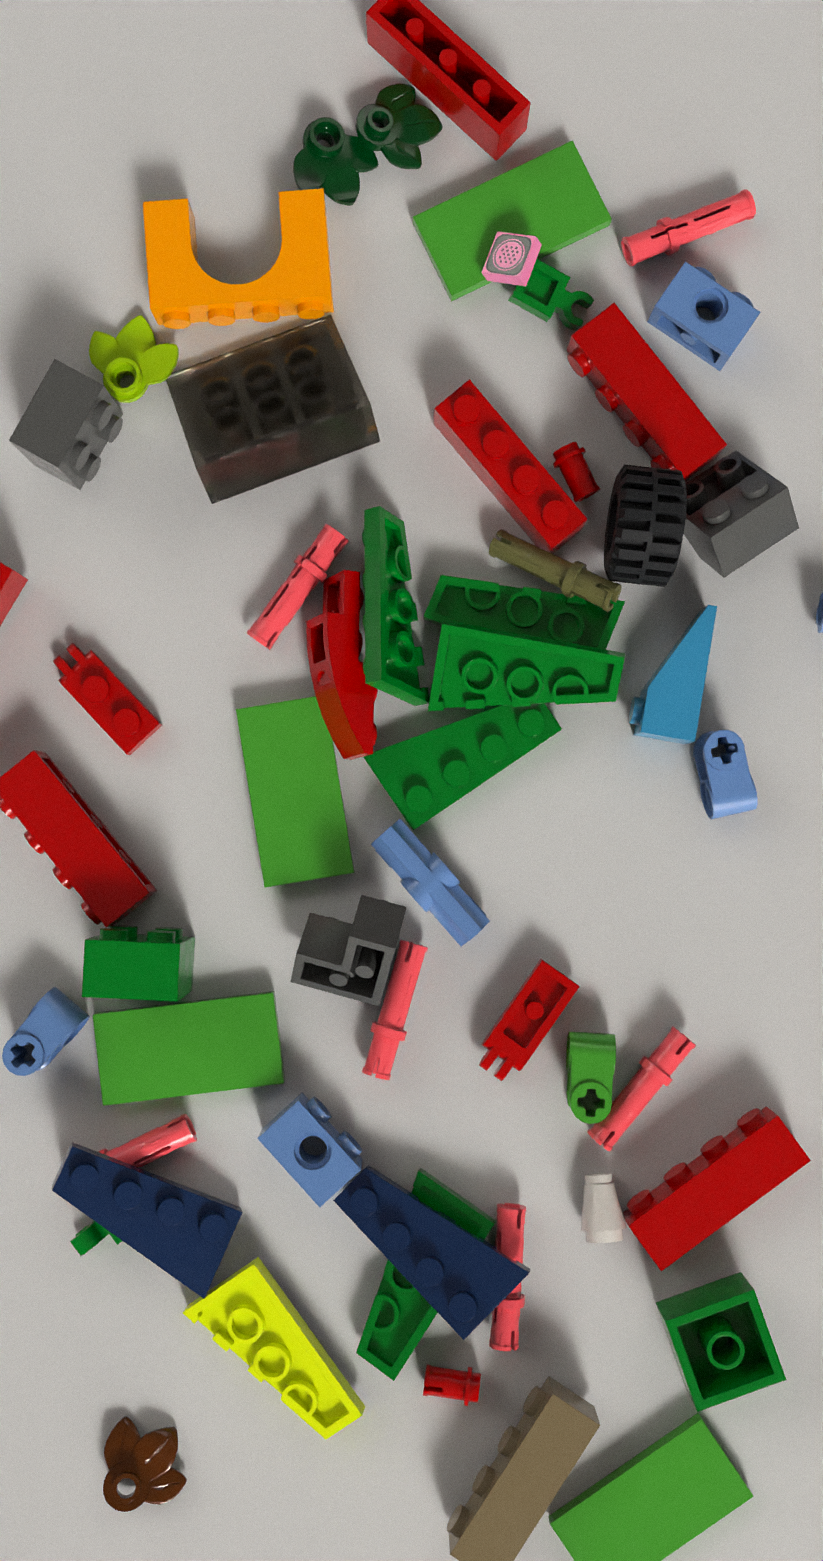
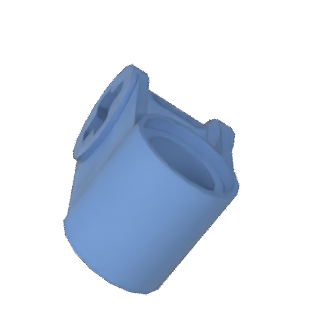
(725, 779)
(48, 1028)

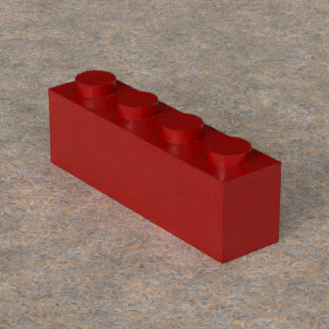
(448, 73)
(643, 394)
(508, 468)
(73, 839)
(714, 1186)

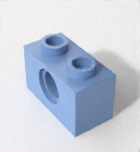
(708, 339)
(316, 1174)

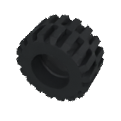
(645, 525)

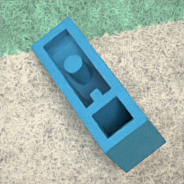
(674, 693)

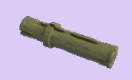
(570, 577)

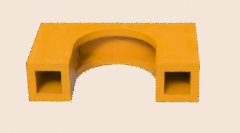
(293, 286)

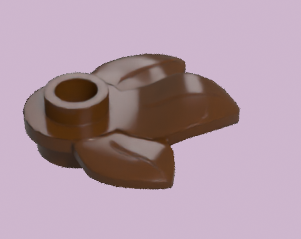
(143, 1460)

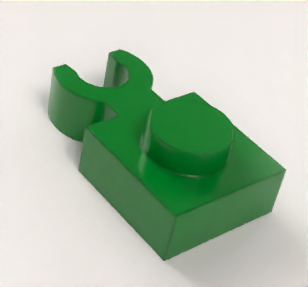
(547, 294)

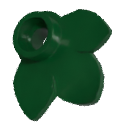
(403, 124)
(335, 166)

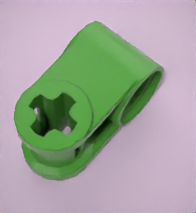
(590, 1066)

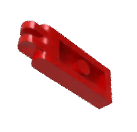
(107, 699)
(527, 1019)

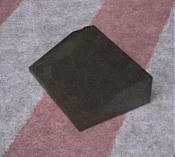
(272, 409)

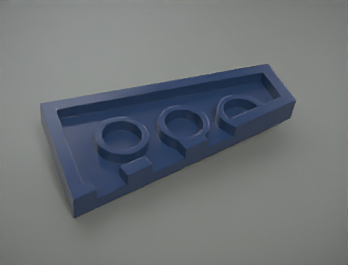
(155, 1216)

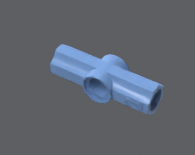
(430, 882)

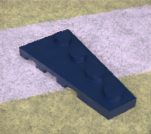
(443, 1261)

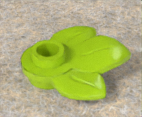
(133, 354)

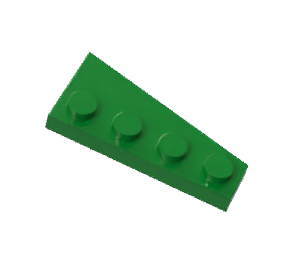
(389, 610)
(522, 611)
(508, 668)
(451, 761)
(398, 1310)

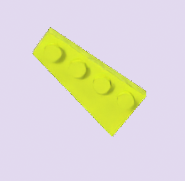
(269, 1334)

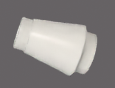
(601, 1210)

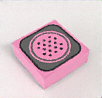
(511, 258)

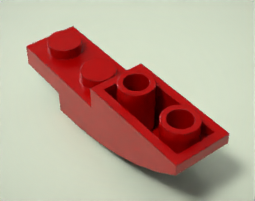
(336, 670)

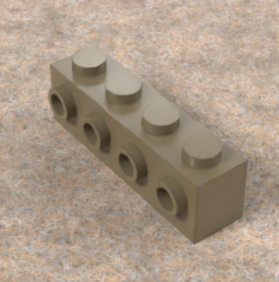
(524, 1475)

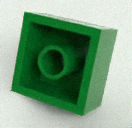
(138, 965)
(720, 1341)

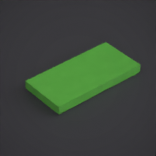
(540, 198)
(294, 792)
(188, 1048)
(654, 1500)

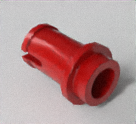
(575, 471)
(452, 1384)

